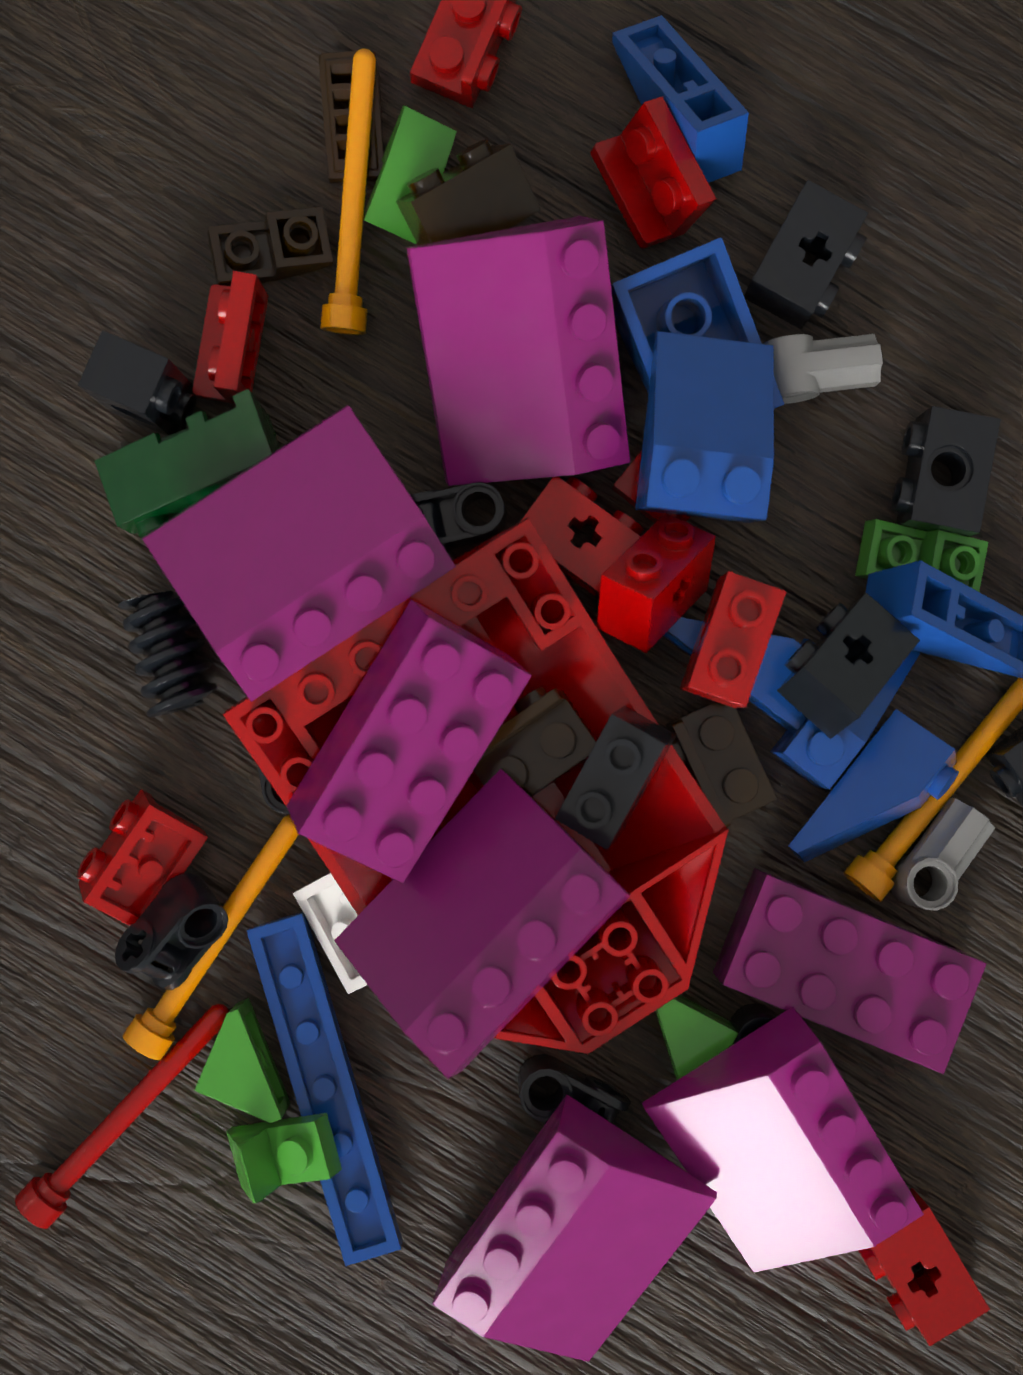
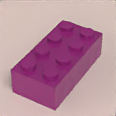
(406, 743)
(849, 970)

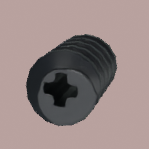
(167, 652)

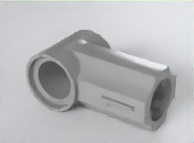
(811, 367)
(946, 852)

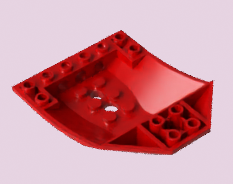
(666, 855)

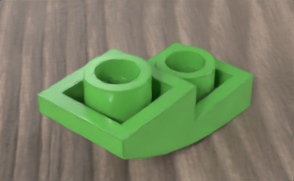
(412, 150)
(893, 545)

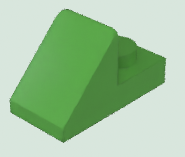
(283, 1153)

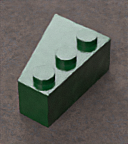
(168, 474)

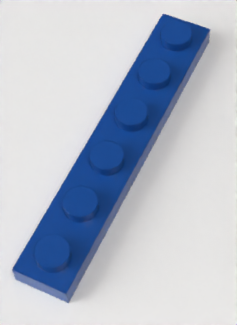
(325, 1084)

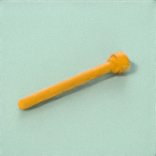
(344, 307)
(876, 869)
(152, 1031)

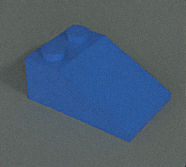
(685, 296)
(708, 429)

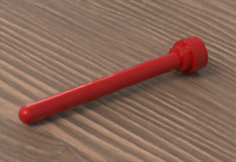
(46, 1196)

